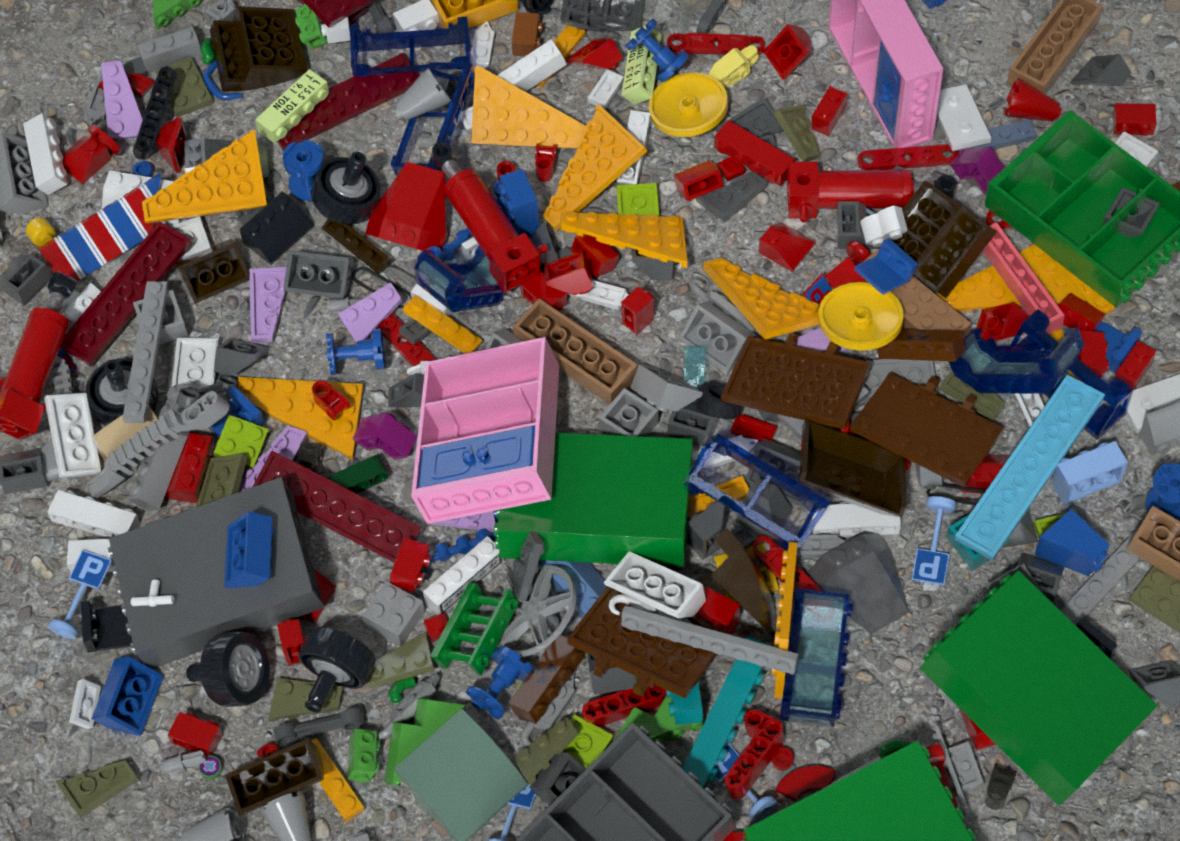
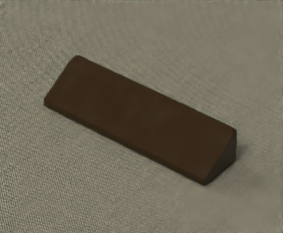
(359, 245)

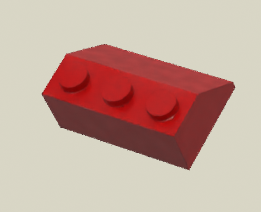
(191, 469)
(986, 472)

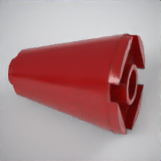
(1030, 103)

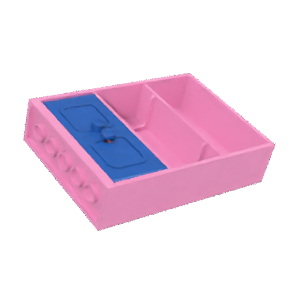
(890, 65)
(486, 431)

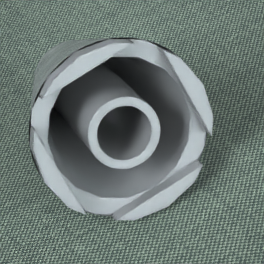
(421, 97)
(288, 817)
(218, 827)

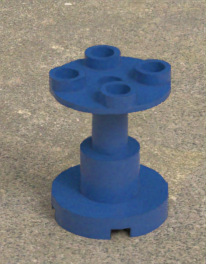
(662, 55)
(302, 163)
(364, 351)
(1166, 490)
(503, 676)

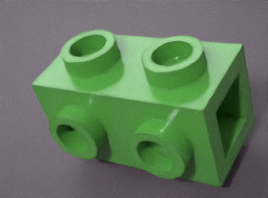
(310, 27)
(362, 755)

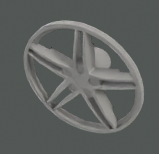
(540, 610)

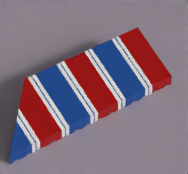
(102, 234)

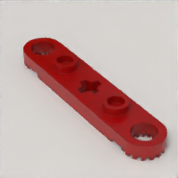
(704, 43)
(919, 157)
(411, 353)
(773, 561)

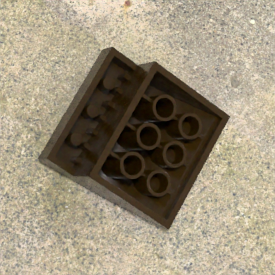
(257, 48)
(941, 238)
(745, 581)

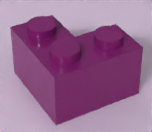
(977, 164)
(385, 433)

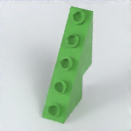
(167, 10)
(662, 725)
(406, 738)

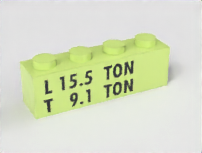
(640, 71)
(292, 106)

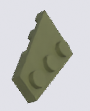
(797, 130)
(986, 404)
(402, 663)
(291, 696)
(537, 754)
(94, 788)

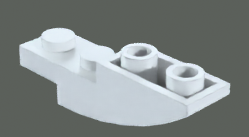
(638, 128)

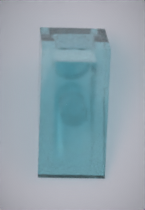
(694, 365)

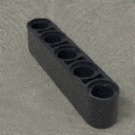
(158, 105)

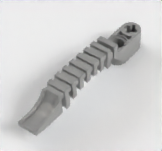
(63, 384)
(197, 416)

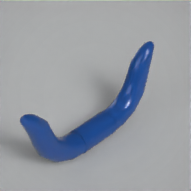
(213, 88)

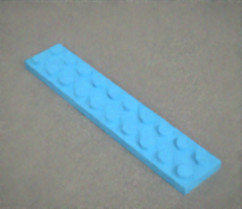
(1029, 467)

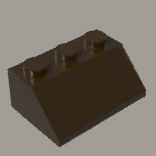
(213, 270)

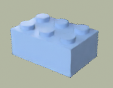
(1089, 472)

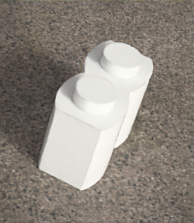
(883, 225)

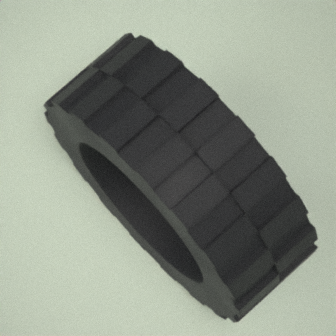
(711, 402)

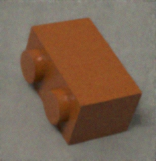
(526, 33)

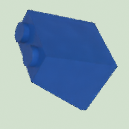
(1073, 545)

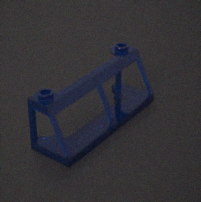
(365, 41)
(464, 87)
(1115, 392)
(812, 501)

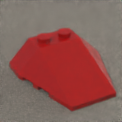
(412, 209)

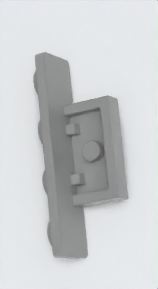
(963, 768)

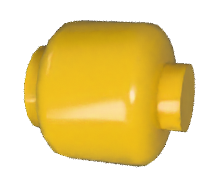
(40, 231)

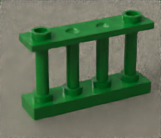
(460, 621)

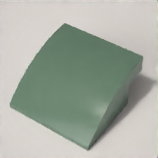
(460, 777)

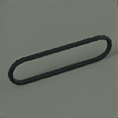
(379, 276)
(961, 488)

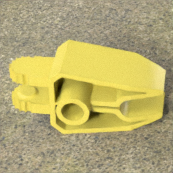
(734, 65)

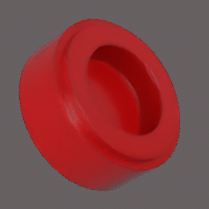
(783, 759)

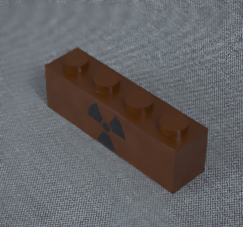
(924, 345)
(545, 680)

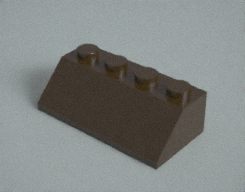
(275, 776)

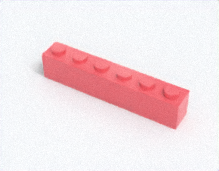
(1021, 279)

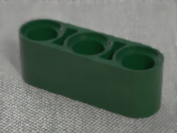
(361, 475)

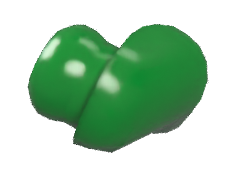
(207, 51)
(398, 687)
(891, 746)

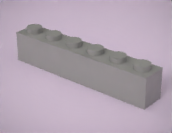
(160, 464)

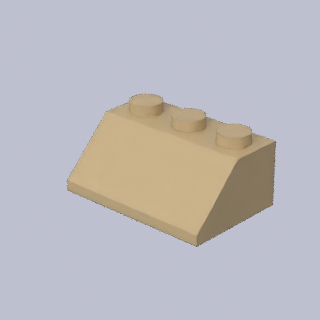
(117, 432)

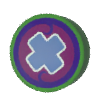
(211, 768)

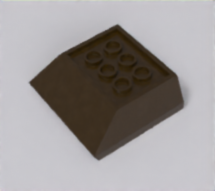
(852, 469)

